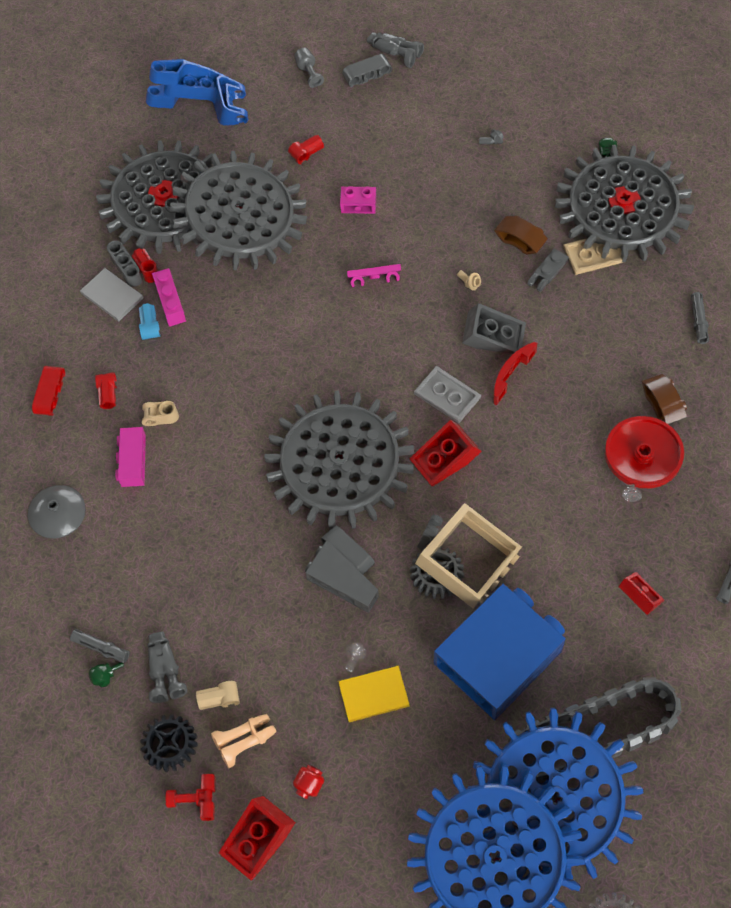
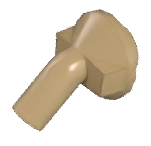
(472, 281)

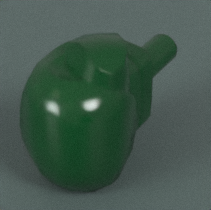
(605, 146)
(101, 674)

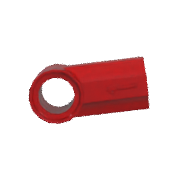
(303, 150)
(145, 264)
(106, 390)

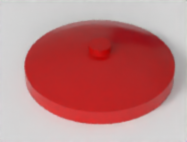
(644, 452)

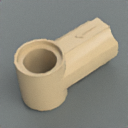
(223, 695)

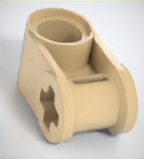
(156, 413)

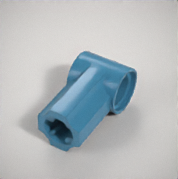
(149, 325)

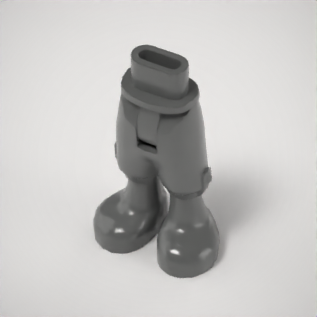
(397, 46)
(161, 664)

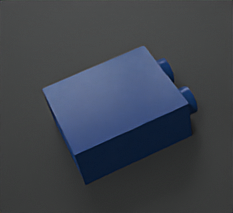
(500, 650)

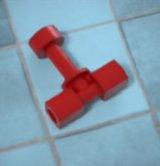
(202, 797)

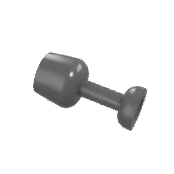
(305, 61)

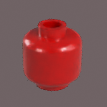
(308, 781)

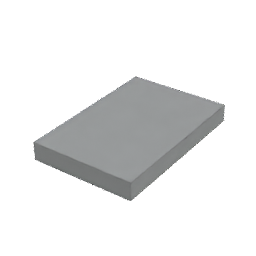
(111, 294)
(447, 394)

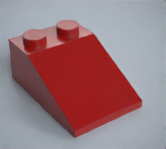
(445, 453)
(256, 836)

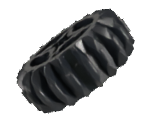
(163, 749)

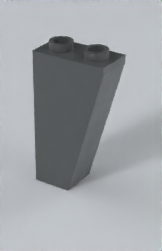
(337, 575)

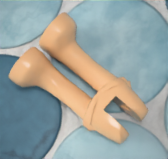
(230, 752)

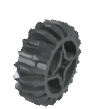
(424, 580)

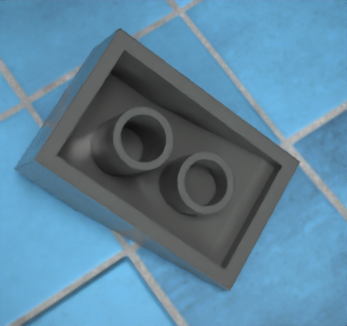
(493, 330)

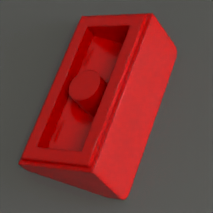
(641, 593)

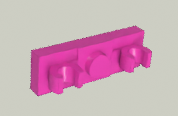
(374, 273)

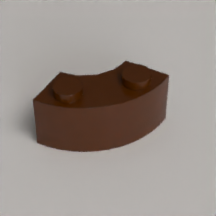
(521, 234)
(664, 398)

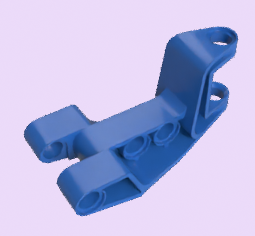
(194, 81)

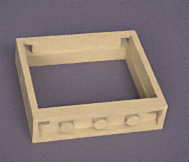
(488, 532)

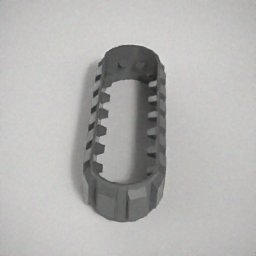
(610, 697)

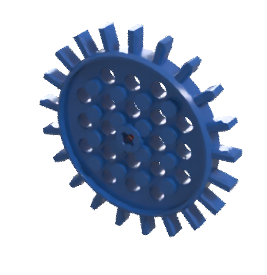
(564, 741)
(523, 806)

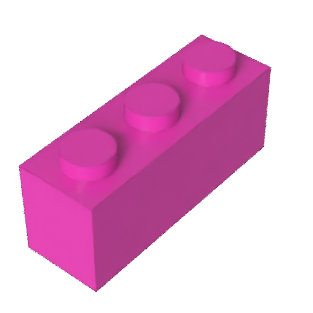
(169, 297)
(131, 457)

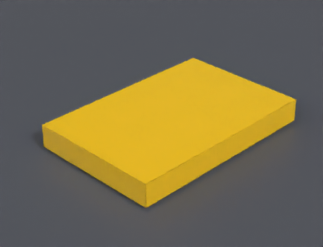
(373, 694)

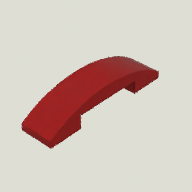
(523, 355)

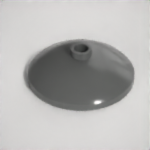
(60, 520)

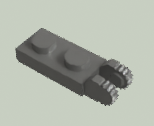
(548, 269)
(430, 531)

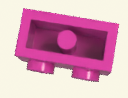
(358, 200)

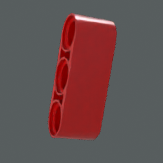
(47, 390)

